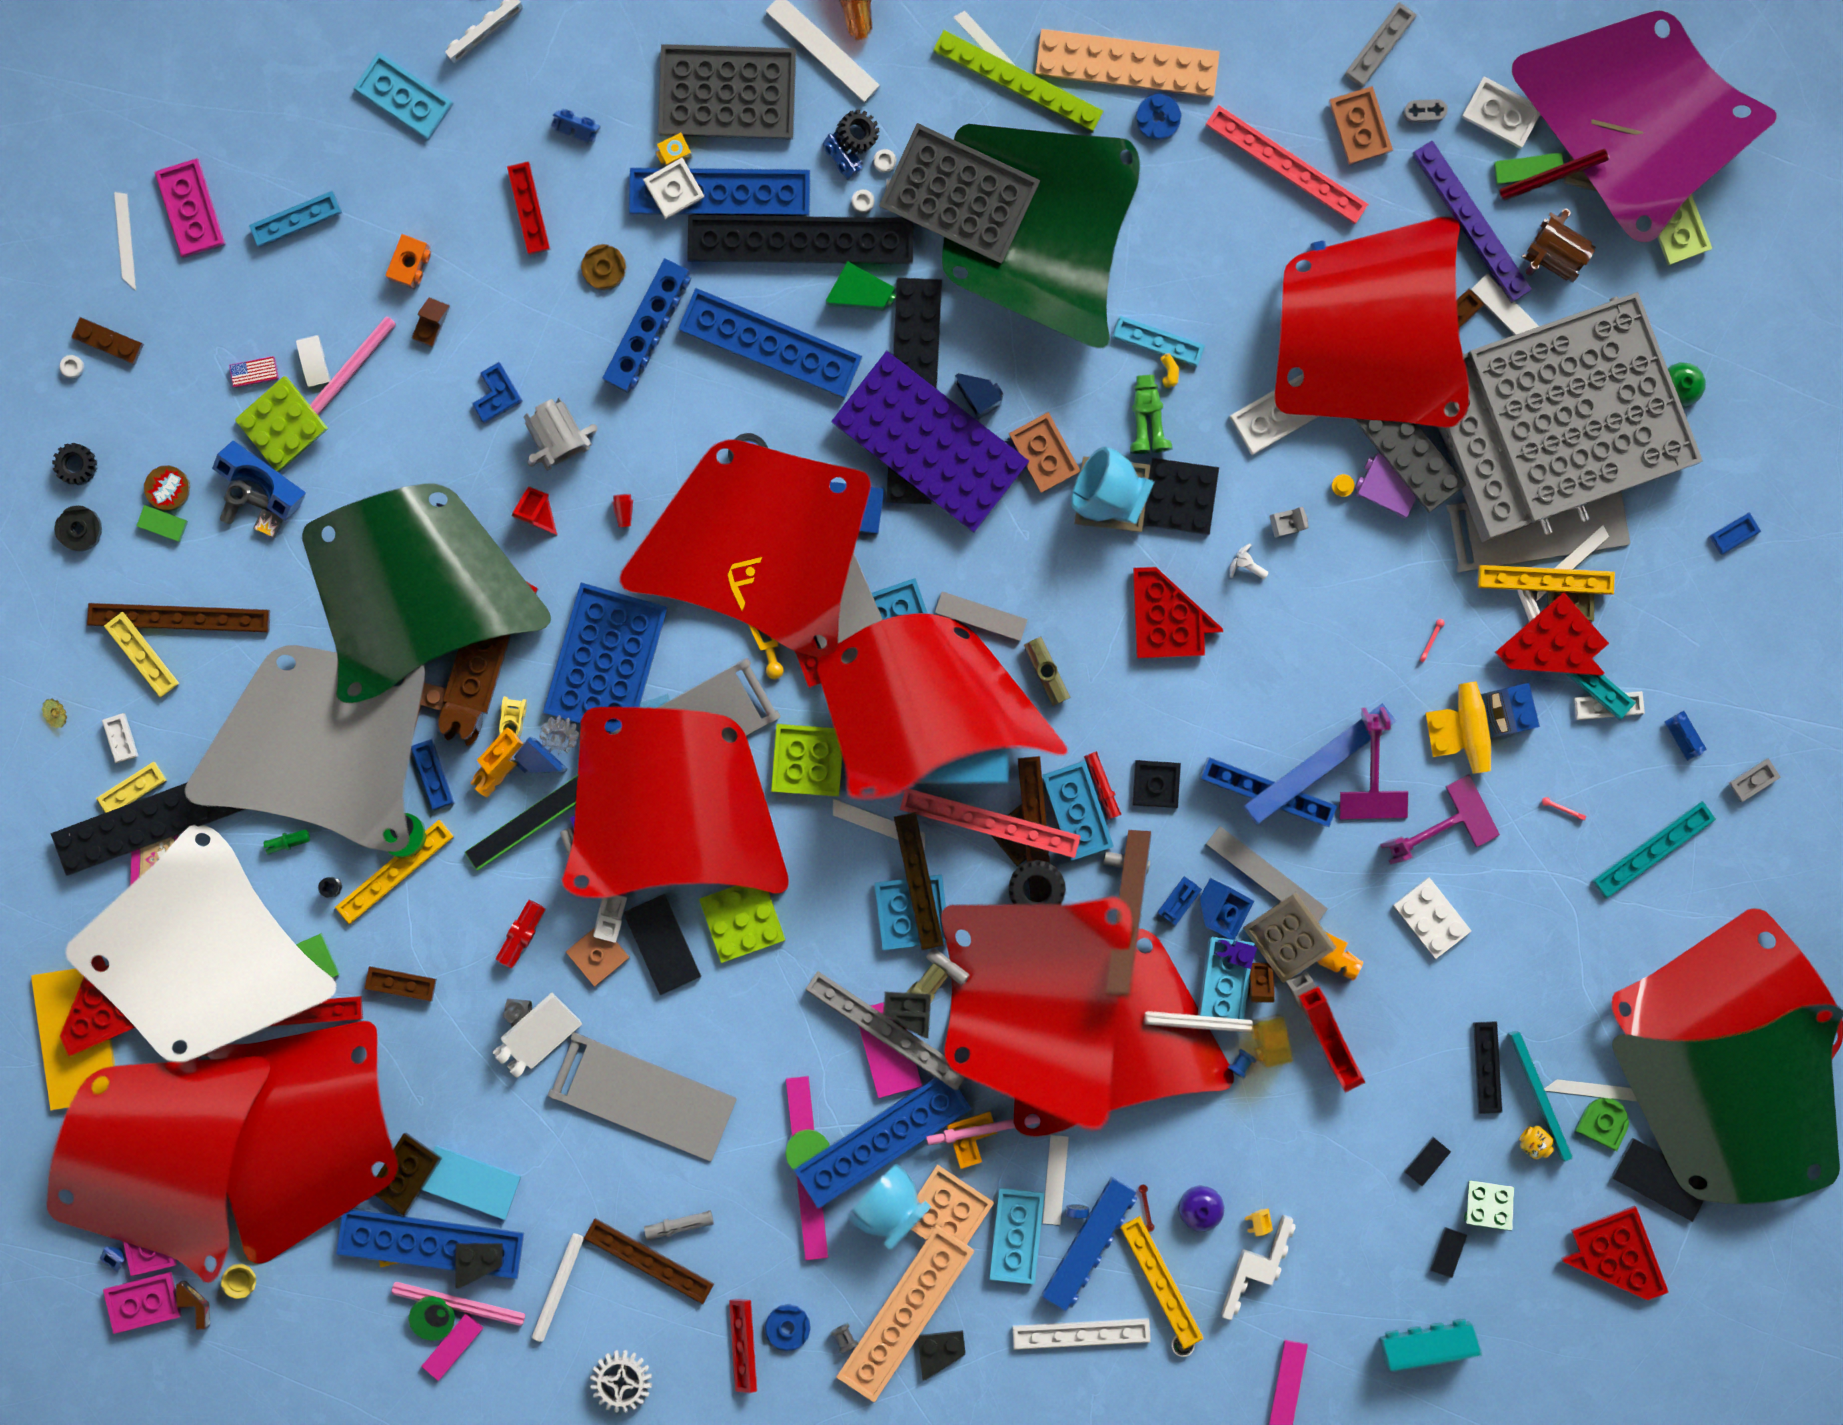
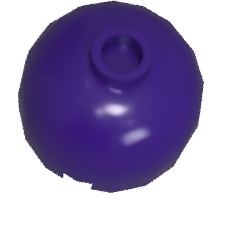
(1201, 1208)

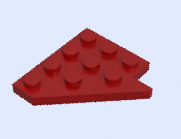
(1167, 618)
(1555, 641)
(92, 1016)
(1619, 1253)

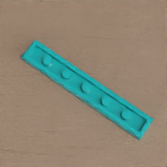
(1654, 849)
(1540, 1095)

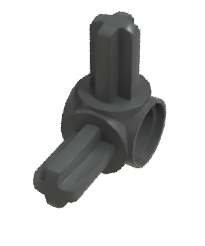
(233, 502)
(516, 1010)

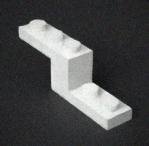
(1258, 1267)

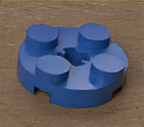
(1158, 130)

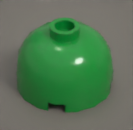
(1688, 382)

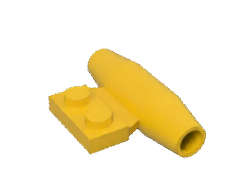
(1463, 729)

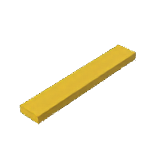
(1546, 579)
(392, 874)
(1161, 1282)

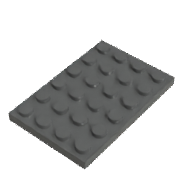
(727, 91)
(959, 193)

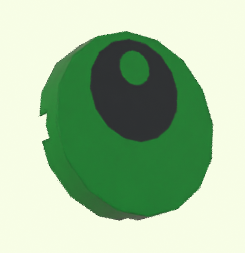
(416, 834)
(431, 1318)

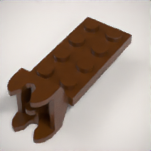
(472, 687)

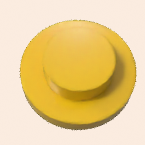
(1343, 485)

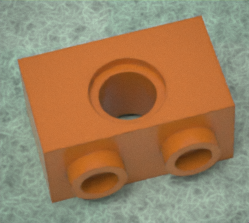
(407, 248)

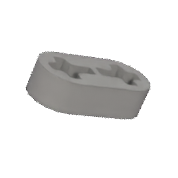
(1425, 116)

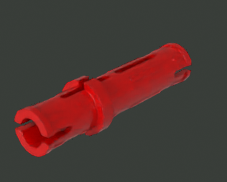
(1101, 782)

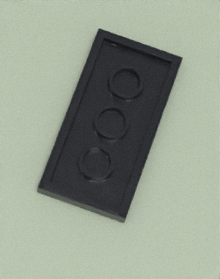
(662, 944)
(1651, 1176)

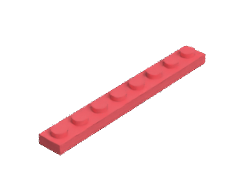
(1286, 164)
(990, 822)

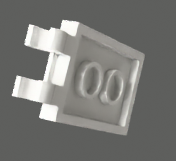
(537, 1035)

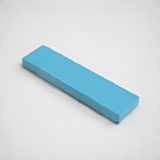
(1158, 341)

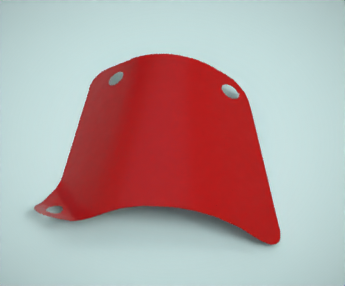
(1375, 329)
(750, 510)
(921, 701)
(669, 805)
(1725, 986)
(1037, 1002)
(1146, 1057)
(307, 1137)
(156, 1155)

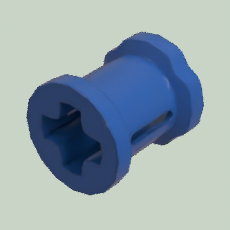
(1242, 1063)

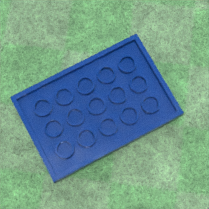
(605, 654)

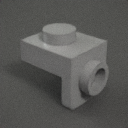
(1289, 522)

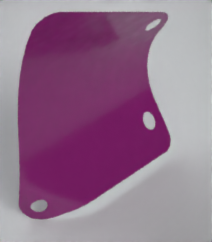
(1646, 85)

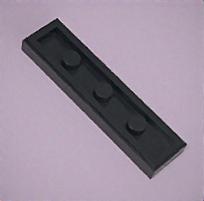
(1487, 1067)

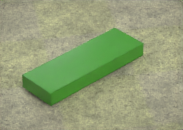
(1522, 168)

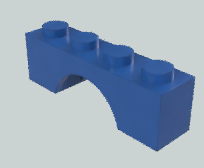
(238, 463)

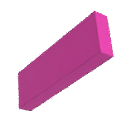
(452, 1346)

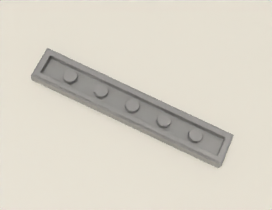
(1261, 871)

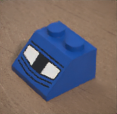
(1510, 710)

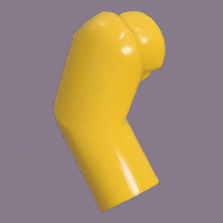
(1173, 371)

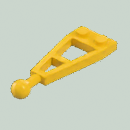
(774, 669)

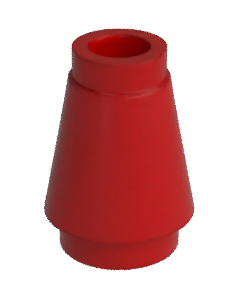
(623, 509)

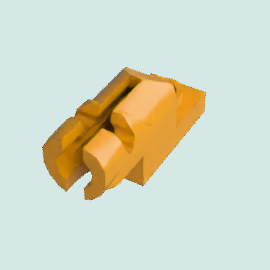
(496, 762)
(1339, 959)

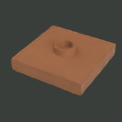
(597, 957)

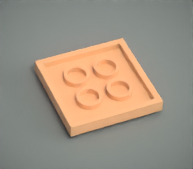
(953, 1205)

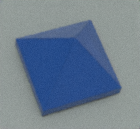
(112, 1257)

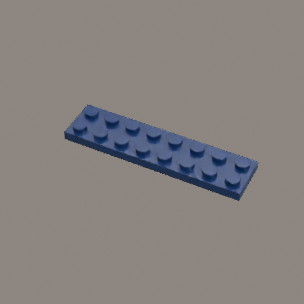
(733, 192)
(770, 343)
(880, 1140)
(421, 1240)

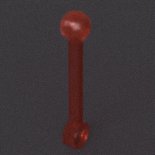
(1143, 1189)

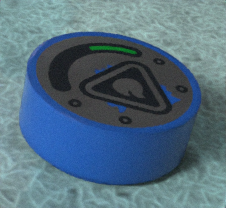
(1077, 1211)

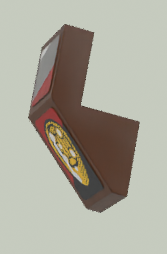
(189, 1297)

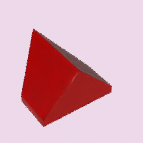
(535, 510)

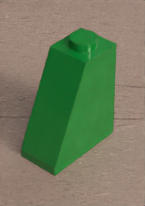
(860, 290)

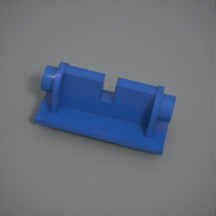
(566, 121)
(846, 163)
(1685, 735)
(1179, 900)

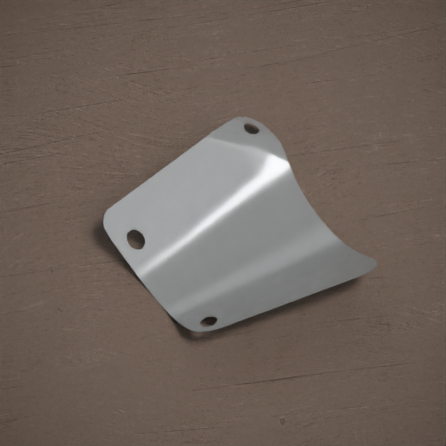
(295, 746)

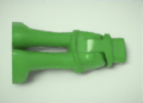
(1148, 402)

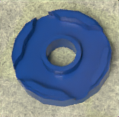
(801, 1327)

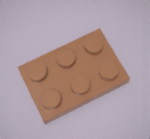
(1360, 125)
(1047, 452)

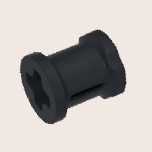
(324, 883)

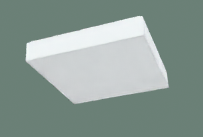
(674, 188)

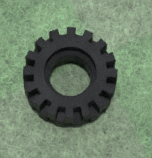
(847, 138)
(61, 464)

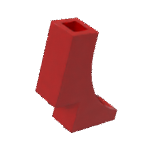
(1330, 1039)

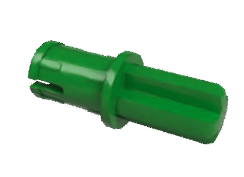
(286, 841)

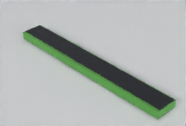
(523, 825)

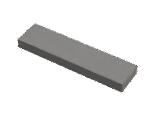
(1380, 44)
(981, 616)

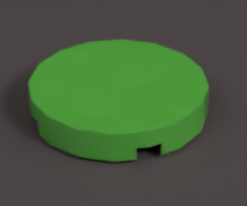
(803, 1146)

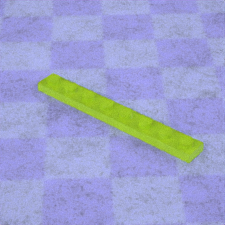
(1018, 81)

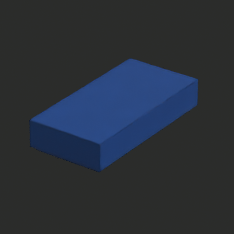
(1735, 533)

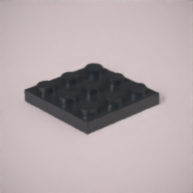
(1181, 496)

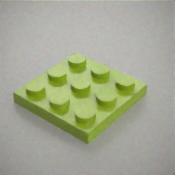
(281, 424)
(806, 760)
(741, 921)

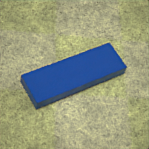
(432, 774)

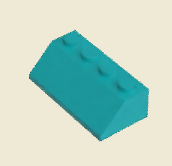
(1429, 1345)

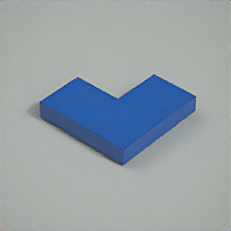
(502, 395)

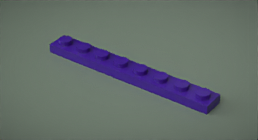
(1472, 221)

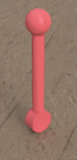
(1439, 624)
(1546, 801)

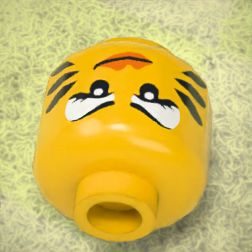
(1536, 1142)

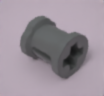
(844, 1345)

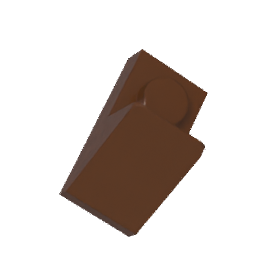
(430, 322)
(1261, 983)

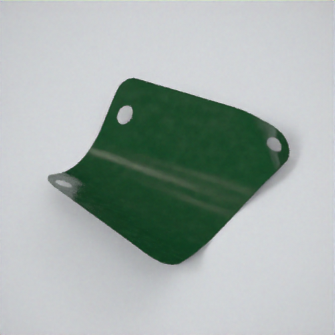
(1068, 235)
(412, 585)
(1742, 1106)

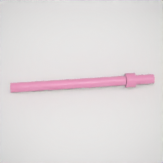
(950, 1136)

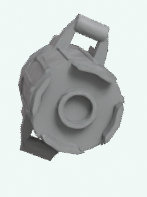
(556, 434)

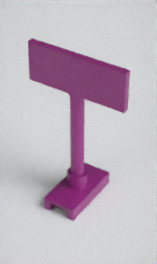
(1374, 802)
(1470, 812)

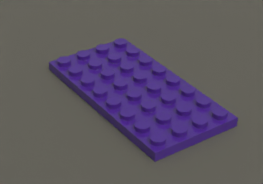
(930, 441)

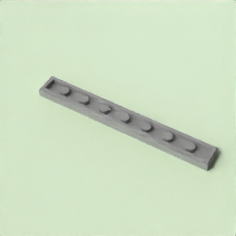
(884, 1029)

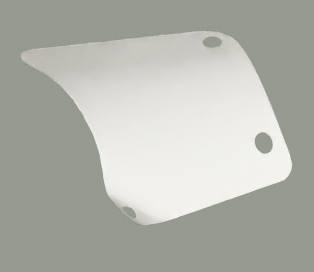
(197, 953)

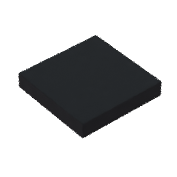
(1156, 784)

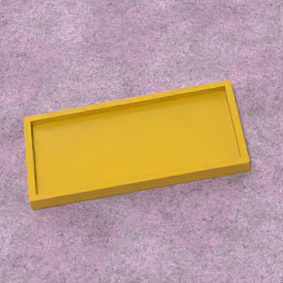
(64, 1075)

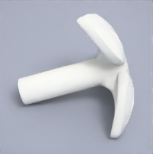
(1245, 560)

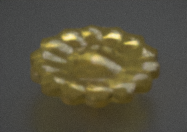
(54, 713)

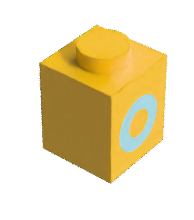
(673, 149)

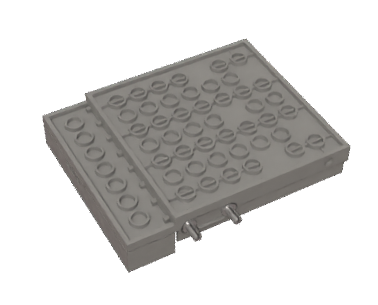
(1566, 418)

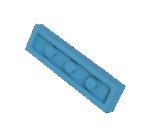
(295, 219)

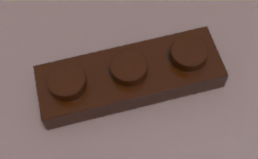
(107, 340)
(400, 983)

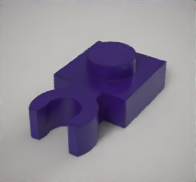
(1239, 953)

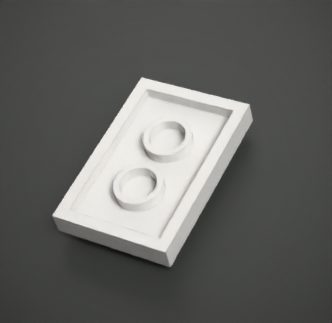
(1501, 112)
(1432, 918)

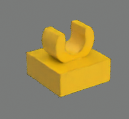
(1261, 1222)

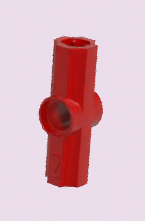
(520, 934)

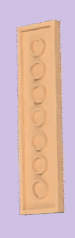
(1127, 63)
(905, 1313)

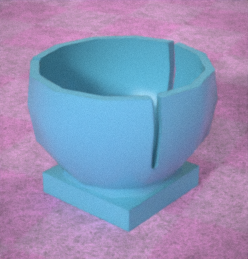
(1109, 488)
(890, 1207)

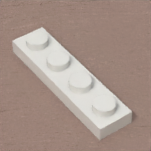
(478, 33)

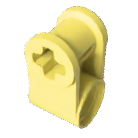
(512, 715)

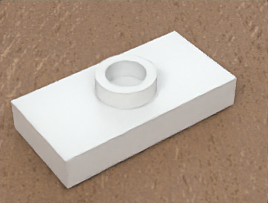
(120, 738)

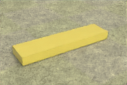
(141, 654)

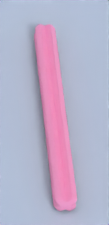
(352, 365)
(461, 1304)

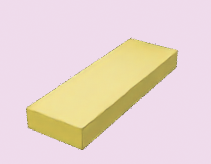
(132, 788)

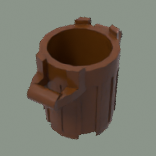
(1559, 248)

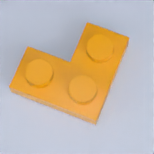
(966, 1148)

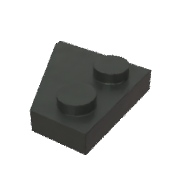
(909, 1010)
(476, 1260)
(939, 1351)

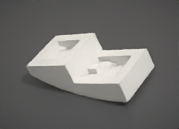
(313, 361)
(609, 917)

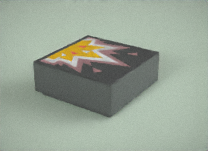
(268, 523)

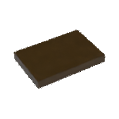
(414, 1169)

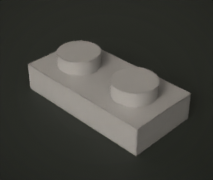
(1754, 780)

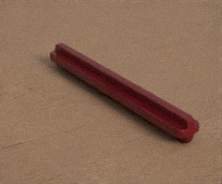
(1554, 174)

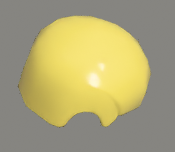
(238, 1281)

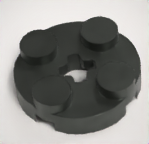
(68, 519)

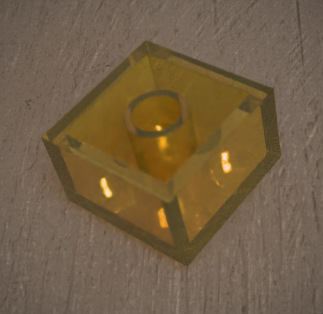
(1271, 1040)

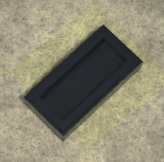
(1427, 1161)
(1448, 1252)

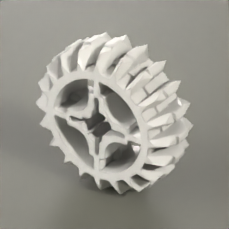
(631, 1382)

